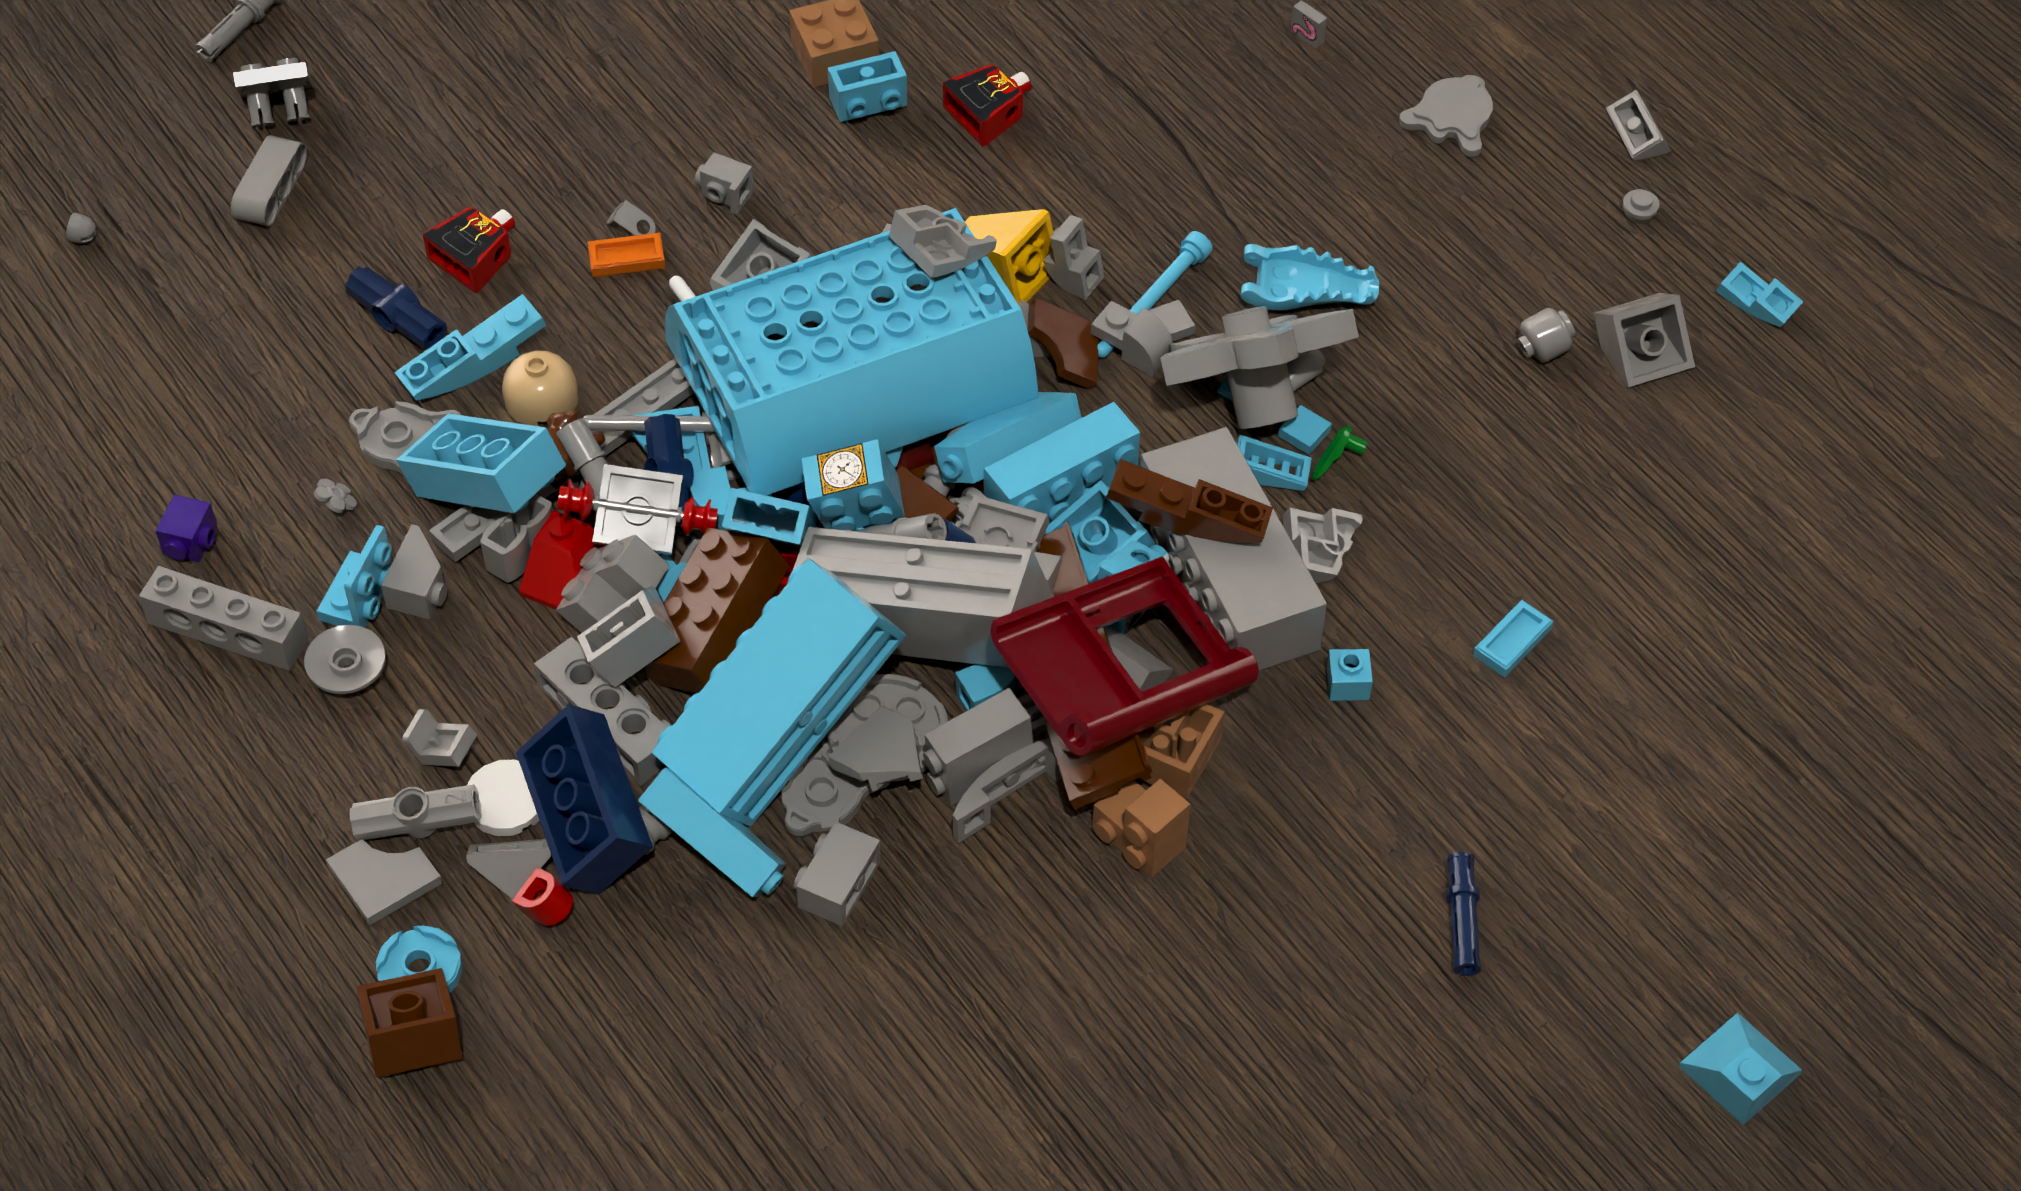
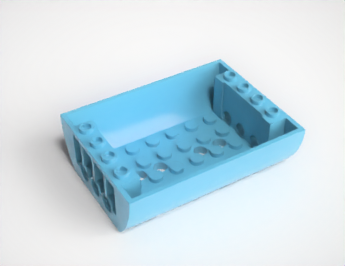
(861, 373)

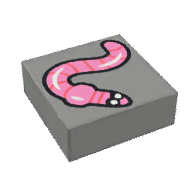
(1308, 24)

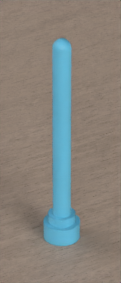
(1193, 250)

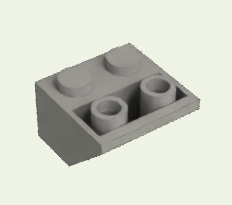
(629, 637)

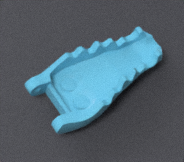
(1301, 278)

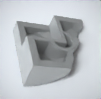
(1321, 539)

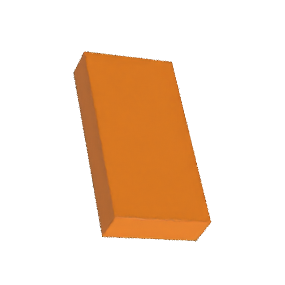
(626, 254)

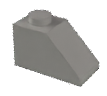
(414, 578)

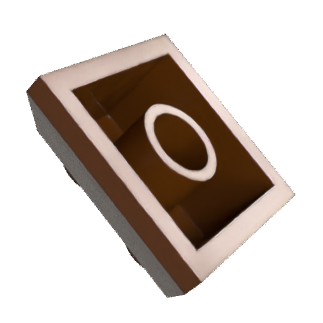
(409, 1022)

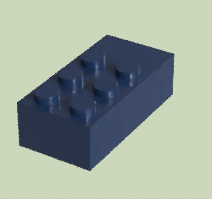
(583, 799)

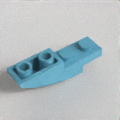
(466, 358)

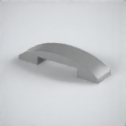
(999, 781)

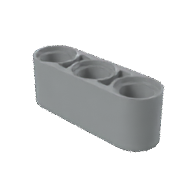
(268, 180)

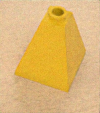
(1020, 248)

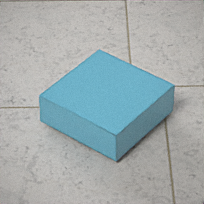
(1305, 430)

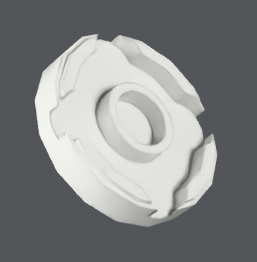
(503, 799)

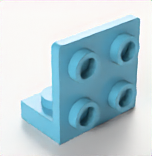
(357, 586)

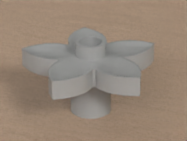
(1256, 358)

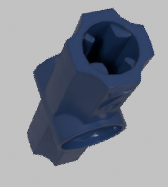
(395, 307)
(667, 454)

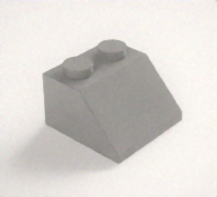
(1645, 338)

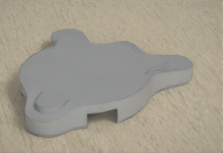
(1452, 109)
(392, 431)
(821, 795)

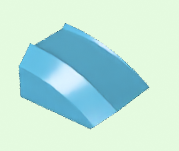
(1100, 528)

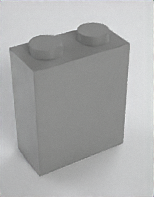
(974, 742)

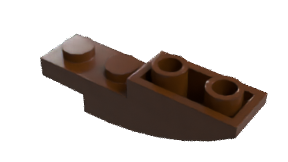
(1188, 510)

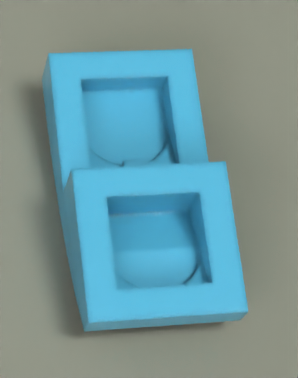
(1750, 293)

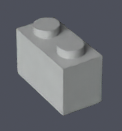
(837, 873)

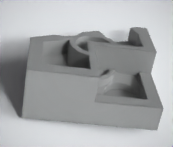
(937, 241)

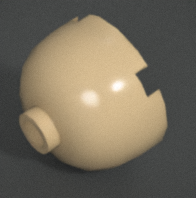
(539, 386)

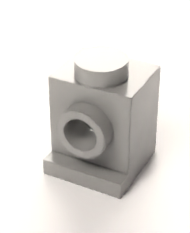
(725, 181)

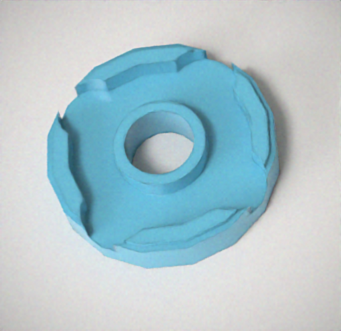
(420, 943)

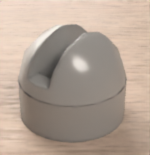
(80, 229)

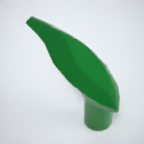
(1342, 440)

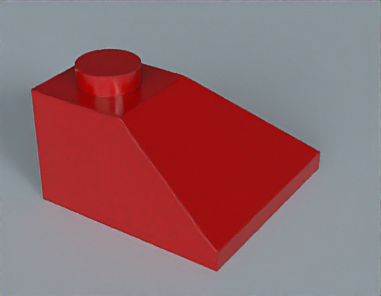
(555, 558)

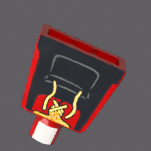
(986, 101)
(470, 246)

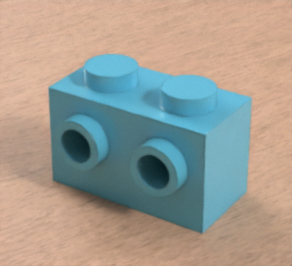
(867, 86)

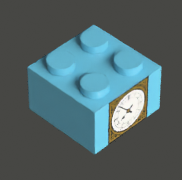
(853, 486)

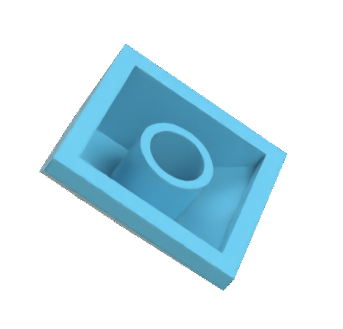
(1740, 1068)

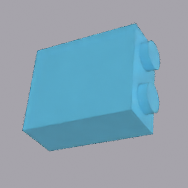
(769, 517)

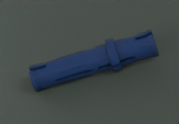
(1463, 900)

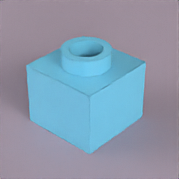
(1349, 674)

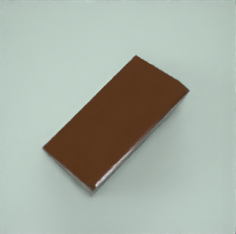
(921, 498)

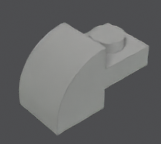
(1072, 261)
(1139, 336)

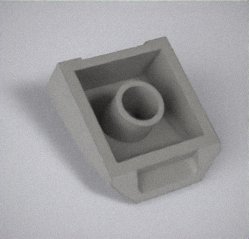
(755, 254)

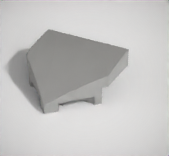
(880, 750)

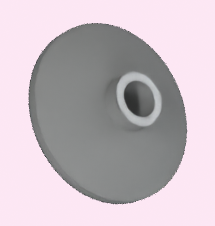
(342, 647)

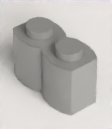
(510, 539)

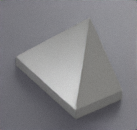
(508, 863)

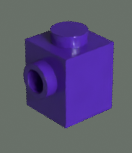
(186, 528)

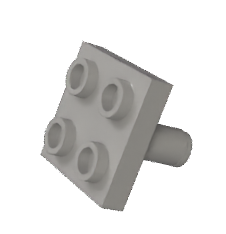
(287, 77)

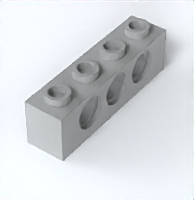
(223, 618)
(560, 679)

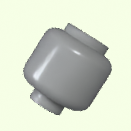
(1546, 335)

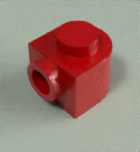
(552, 900)

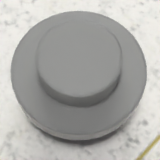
(1640, 205)

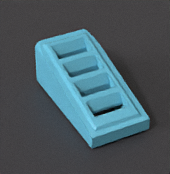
(1257, 451)

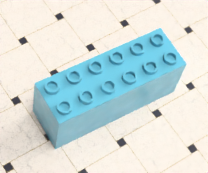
(777, 693)

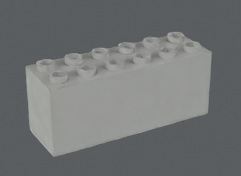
(933, 588)
(1250, 591)

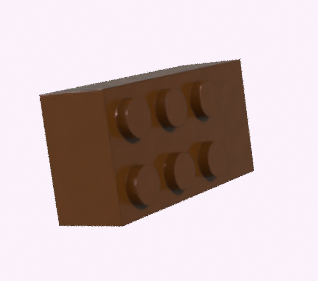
(715, 603)

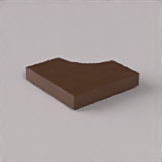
(1067, 340)

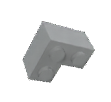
(609, 580)

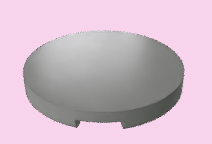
(899, 695)

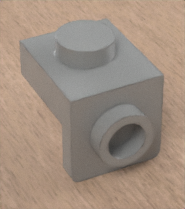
(438, 742)

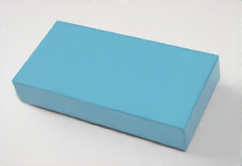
(1513, 638)

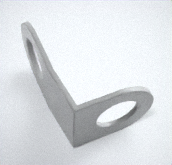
(628, 216)

